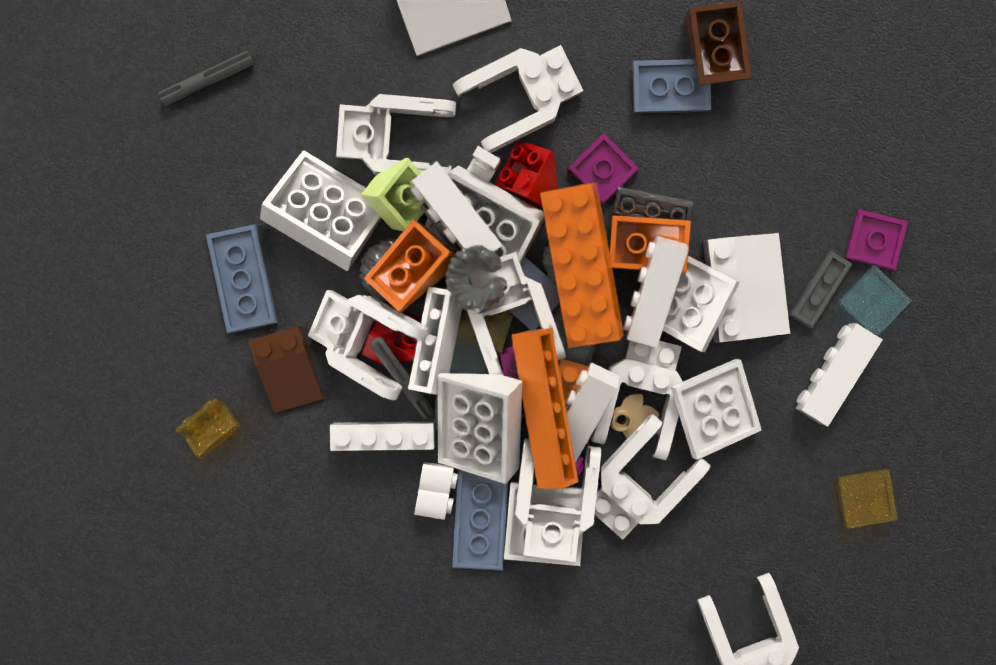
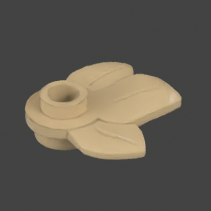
(634, 413)

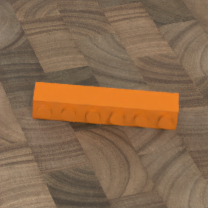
(545, 408)

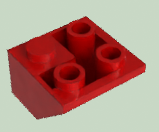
(528, 172)
(401, 344)

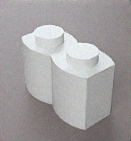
(434, 491)

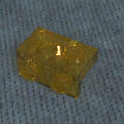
(208, 427)

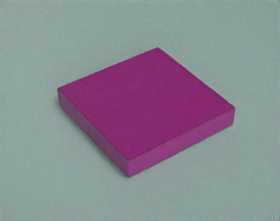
(605, 165)
(876, 240)

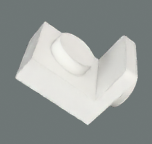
(484, 164)

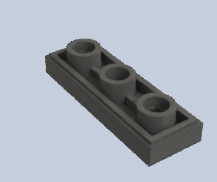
(637, 204)

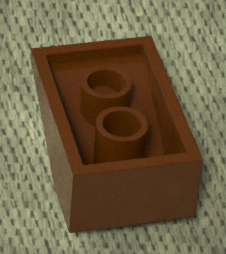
(718, 43)
(286, 368)

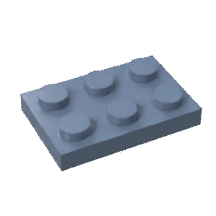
(668, 87)

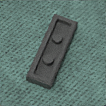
(820, 289)

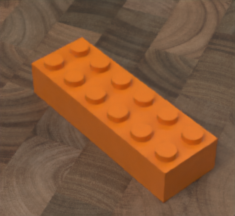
(582, 265)

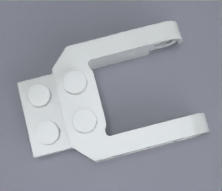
(546, 80)
(366, 130)
(517, 292)
(343, 327)
(653, 371)
(625, 503)
(555, 530)
(766, 652)

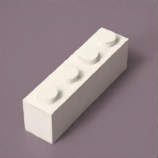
(452, 209)
(656, 291)
(436, 350)
(838, 373)
(589, 403)
(382, 436)

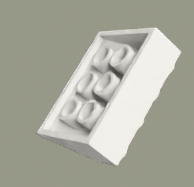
(444, 22)
(321, 210)
(508, 217)
(760, 298)
(480, 424)

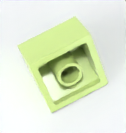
(391, 195)

